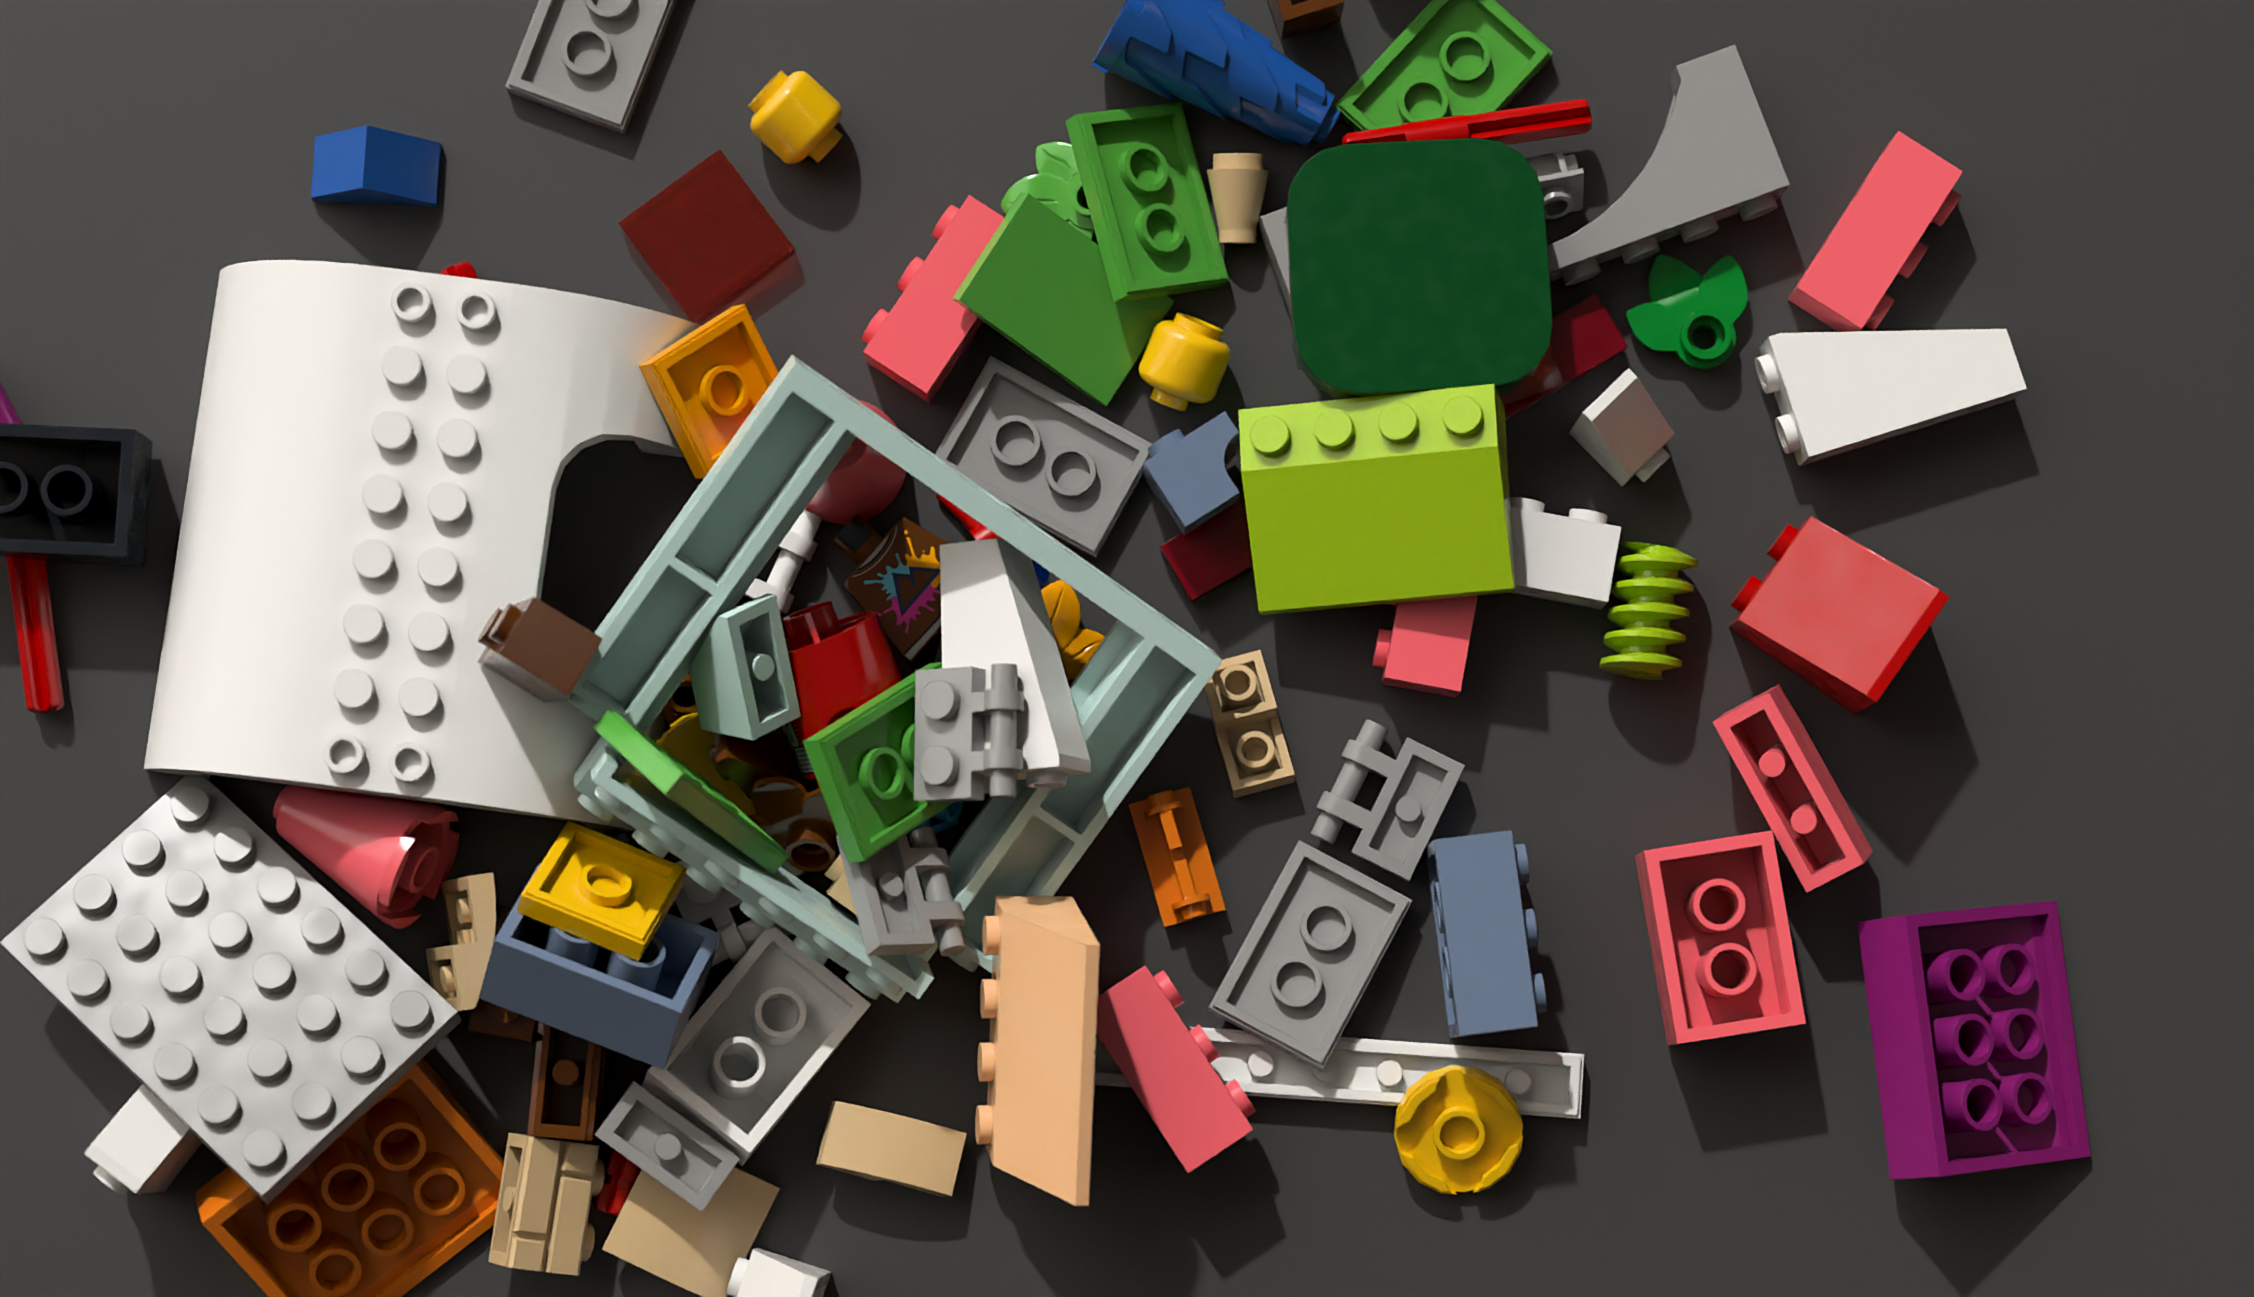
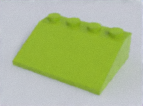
(1378, 499)

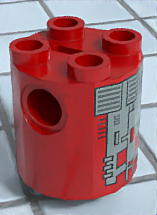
(834, 670)

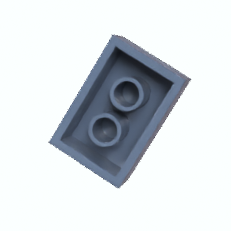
(1484, 934)
(598, 992)

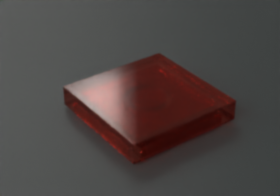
(707, 237)

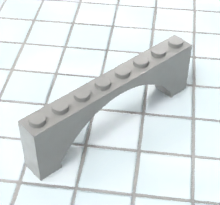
(1705, 168)

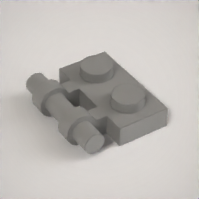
(951, 733)
(1405, 809)
(892, 904)

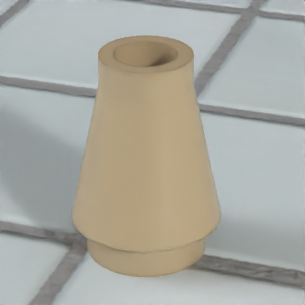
(1237, 195)

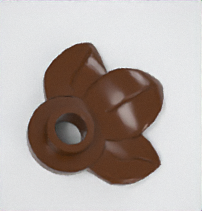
(796, 822)

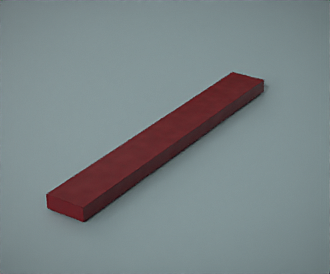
(1221, 546)

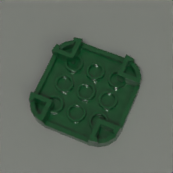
(1418, 267)

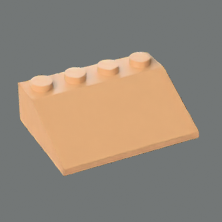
(1039, 1043)

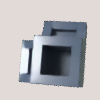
(1191, 472)

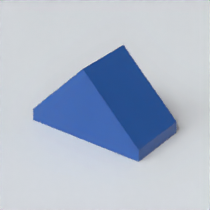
(376, 168)

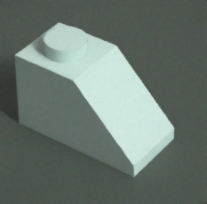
(745, 673)

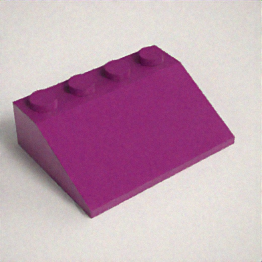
(1973, 1040)

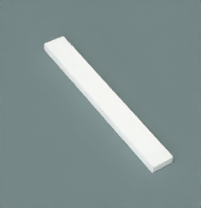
(1381, 1071)

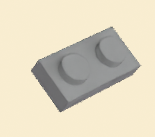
(667, 1146)

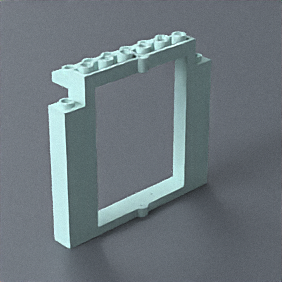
(705, 563)

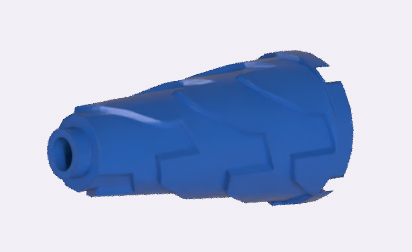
(1218, 66)

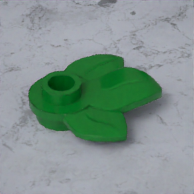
(1689, 302)

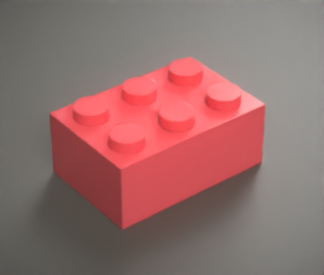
(1720, 938)

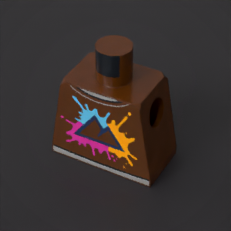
(898, 581)

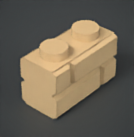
(546, 1204)

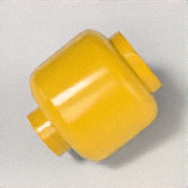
(796, 117)
(1184, 361)

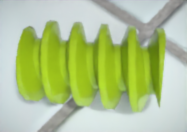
(1647, 611)

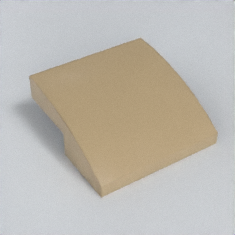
(460, 967)
(688, 1245)

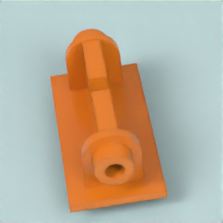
(1176, 856)

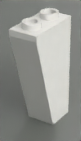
(1880, 384)
(999, 616)
(142, 1147)

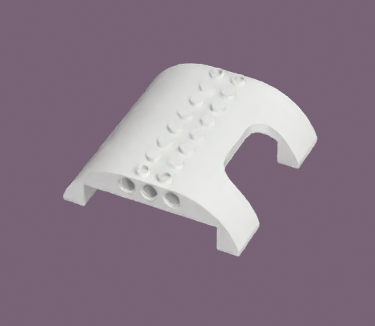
(360, 511)

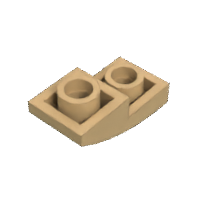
(1248, 725)
(891, 1148)

